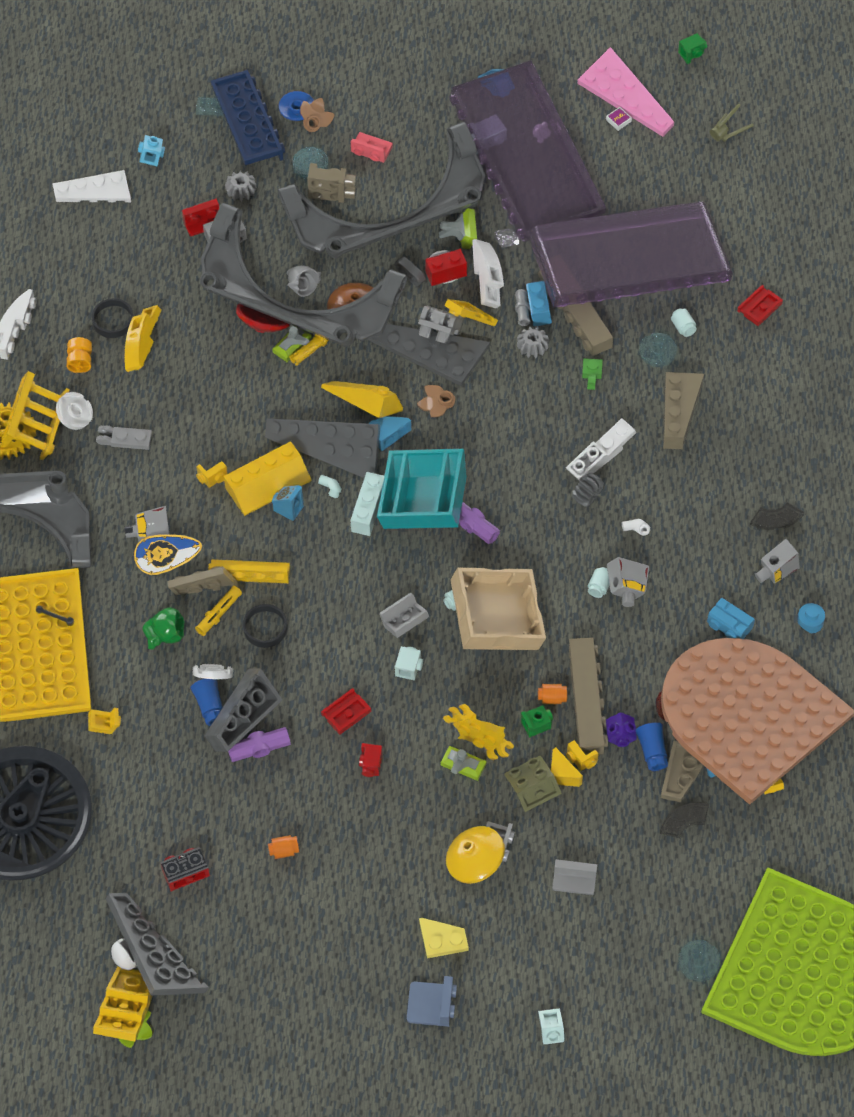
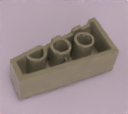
(680, 400)

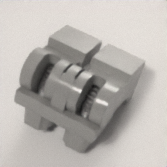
(440, 320)

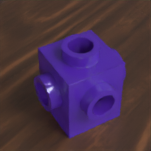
(621, 729)

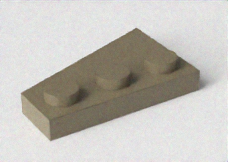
(199, 580)
(680, 773)

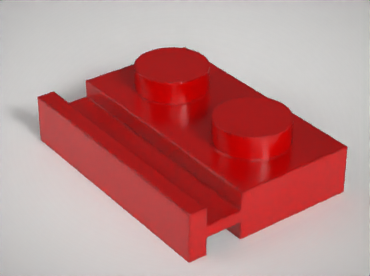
(760, 305)
(346, 711)

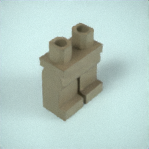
(330, 184)

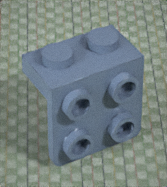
(431, 1002)

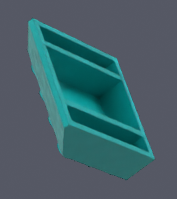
(422, 489)

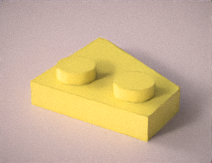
(442, 938)

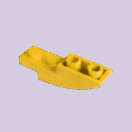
(138, 338)

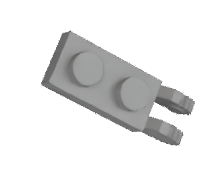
(125, 437)

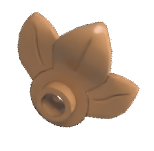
(316, 113)
(434, 400)

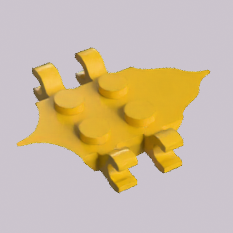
(479, 732)

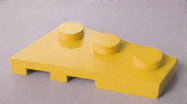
(470, 311)

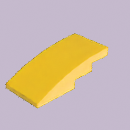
(123, 1006)

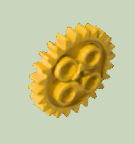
(18, 445)

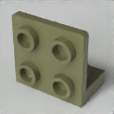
(533, 783)

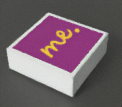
(618, 118)

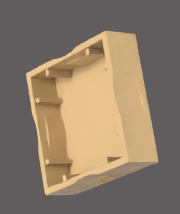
(497, 609)

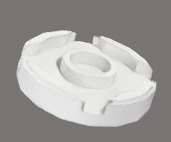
(74, 410)
(212, 671)

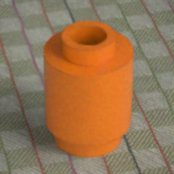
(552, 693)
(283, 846)

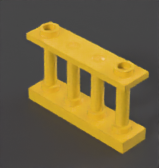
(17, 416)

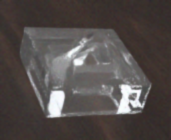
(506, 237)

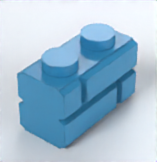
(538, 303)
(730, 620)

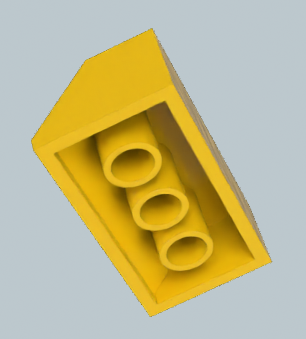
(259, 480)

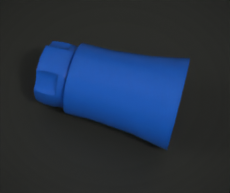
(208, 698)
(653, 745)

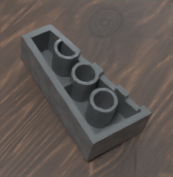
(243, 710)

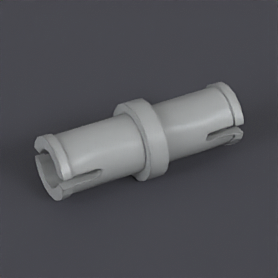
(522, 307)

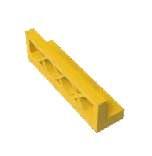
(255, 571)

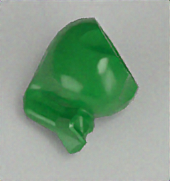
(164, 627)

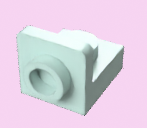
(551, 1026)

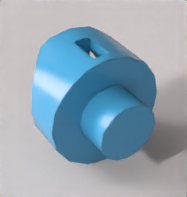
(811, 617)

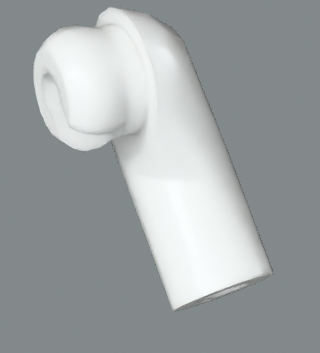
(637, 525)

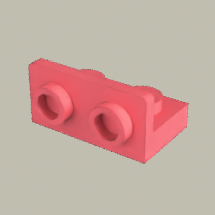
(371, 147)

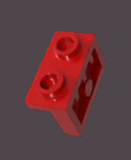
(198, 215)

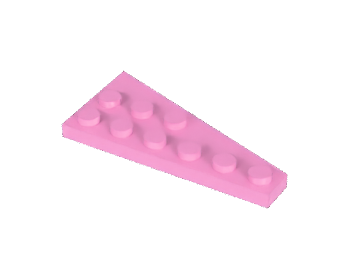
(619, 86)

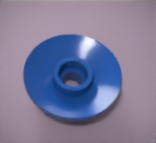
(291, 102)

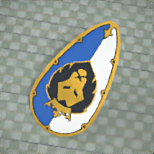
(165, 552)

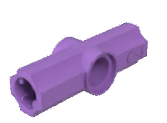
(475, 522)
(259, 744)

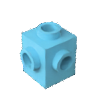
(151, 150)

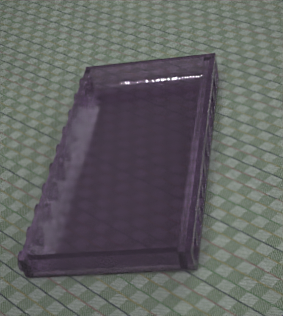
(526, 149)
(629, 254)

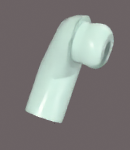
(332, 484)

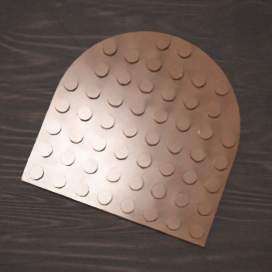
(748, 711)

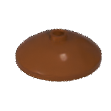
(346, 293)

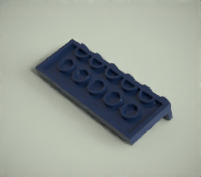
(247, 117)

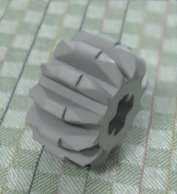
(240, 186)
(532, 342)

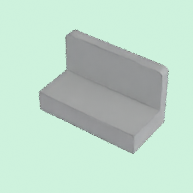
(574, 877)

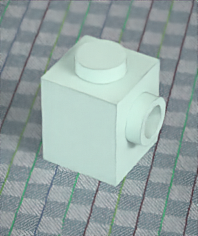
(408, 663)

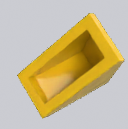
(564, 771)

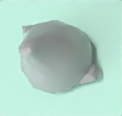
(303, 280)

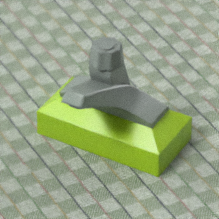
(463, 228)
(291, 343)
(461, 762)

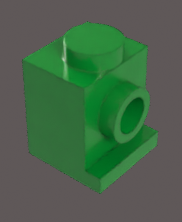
(692, 47)
(533, 725)

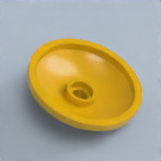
(475, 854)

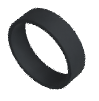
(107, 303)
(260, 608)

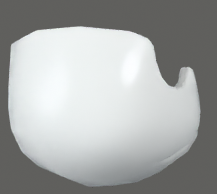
(122, 955)

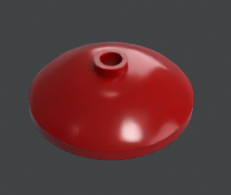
(259, 321)

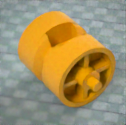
(79, 355)

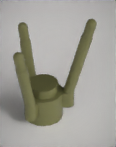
(720, 130)

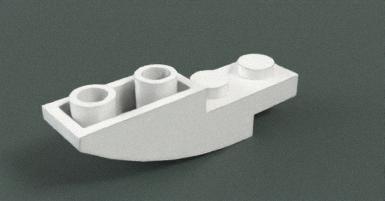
(489, 271)
(15, 318)
(602, 451)

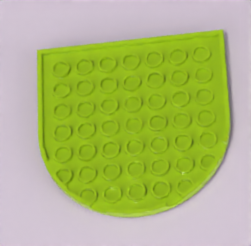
(790, 970)

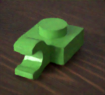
(592, 370)

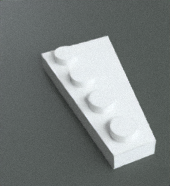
(106, 186)

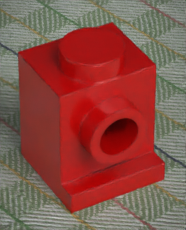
(370, 759)

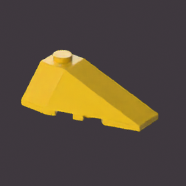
(371, 398)

